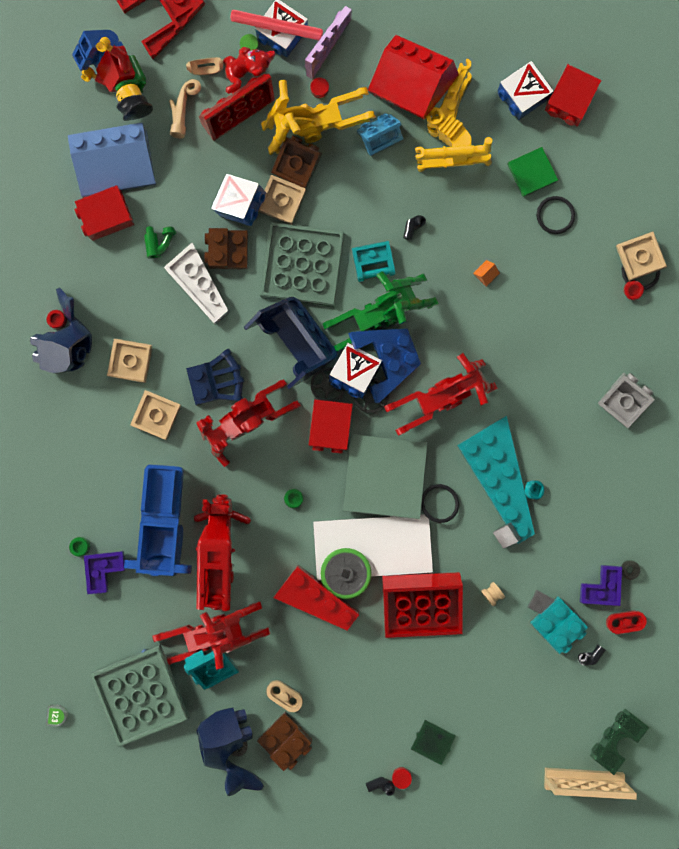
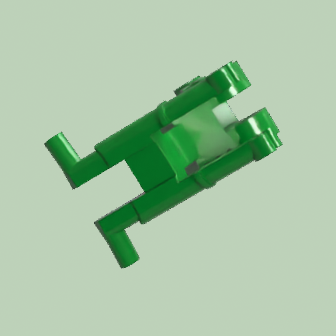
(387, 308)

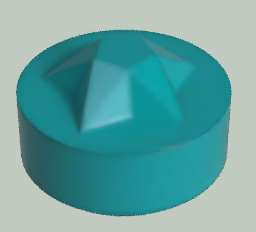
(534, 490)

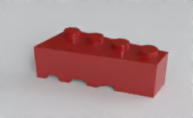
(310, 596)

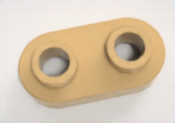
(283, 697)

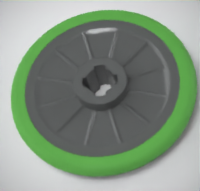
(352, 561)

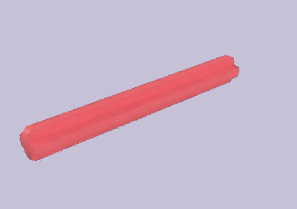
(276, 25)

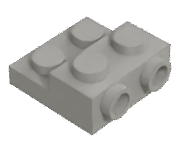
(627, 399)

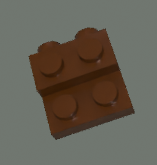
(296, 161)
(226, 248)
(285, 742)

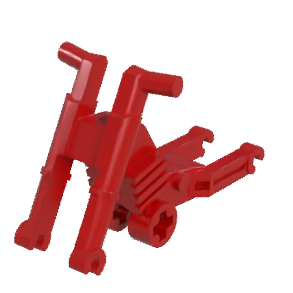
(447, 393)
(242, 420)
(219, 632)

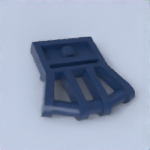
(204, 384)

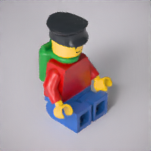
(114, 70)

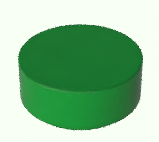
(293, 498)
(79, 546)

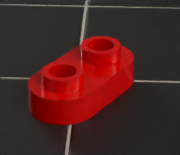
(625, 622)

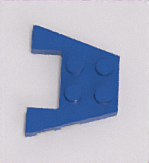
(397, 356)

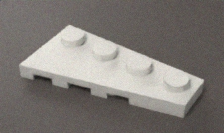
(195, 280)

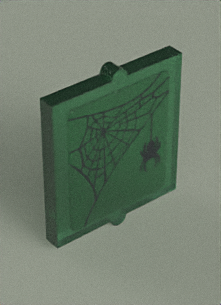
(433, 742)

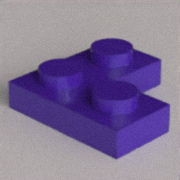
(97, 568)
(608, 590)

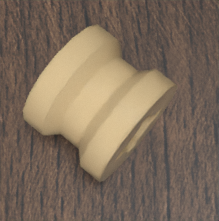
(493, 594)

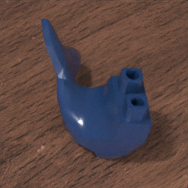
(65, 348)
(218, 739)

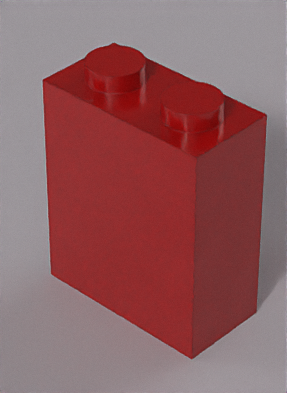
(572, 95)
(103, 213)
(330, 426)

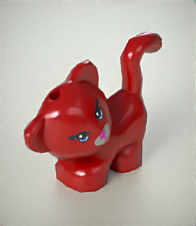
(250, 61)

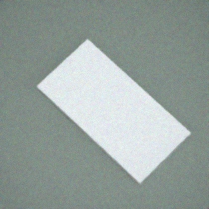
(388, 543)

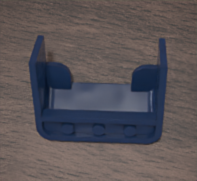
(299, 334)

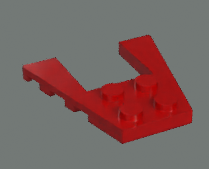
(180, 13)

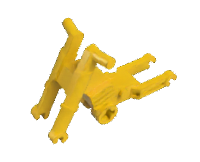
(310, 121)
(452, 131)

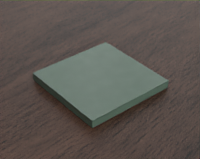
(302, 263)
(385, 476)
(139, 696)

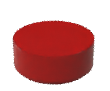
(319, 87)
(633, 290)
(56, 319)
(401, 778)

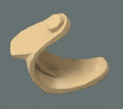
(193, 67)

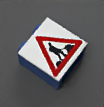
(281, 42)
(524, 90)
(239, 200)
(354, 371)

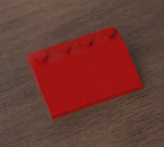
(412, 76)
(238, 106)
(423, 604)

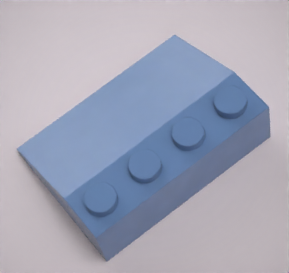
(112, 158)

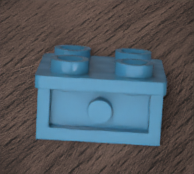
(380, 133)

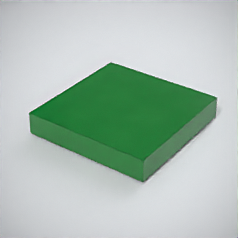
(532, 172)

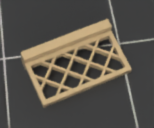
(588, 783)

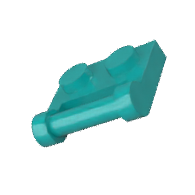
(372, 255)

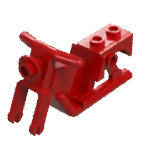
(215, 552)

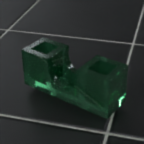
(606, 751)

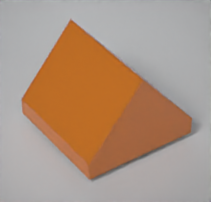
(487, 272)

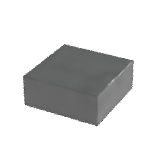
(507, 535)
(540, 602)

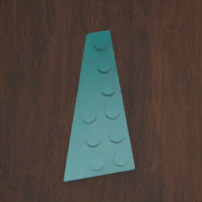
(497, 469)

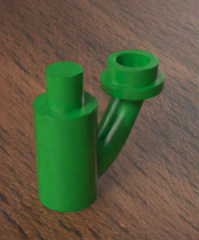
(152, 246)

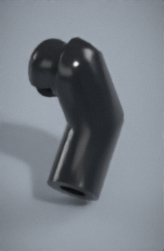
(413, 224)
(591, 658)
(383, 784)

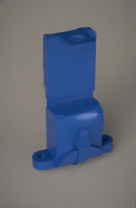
(159, 526)

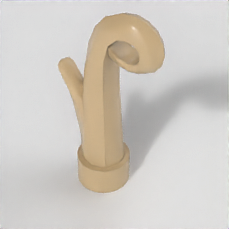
(178, 111)

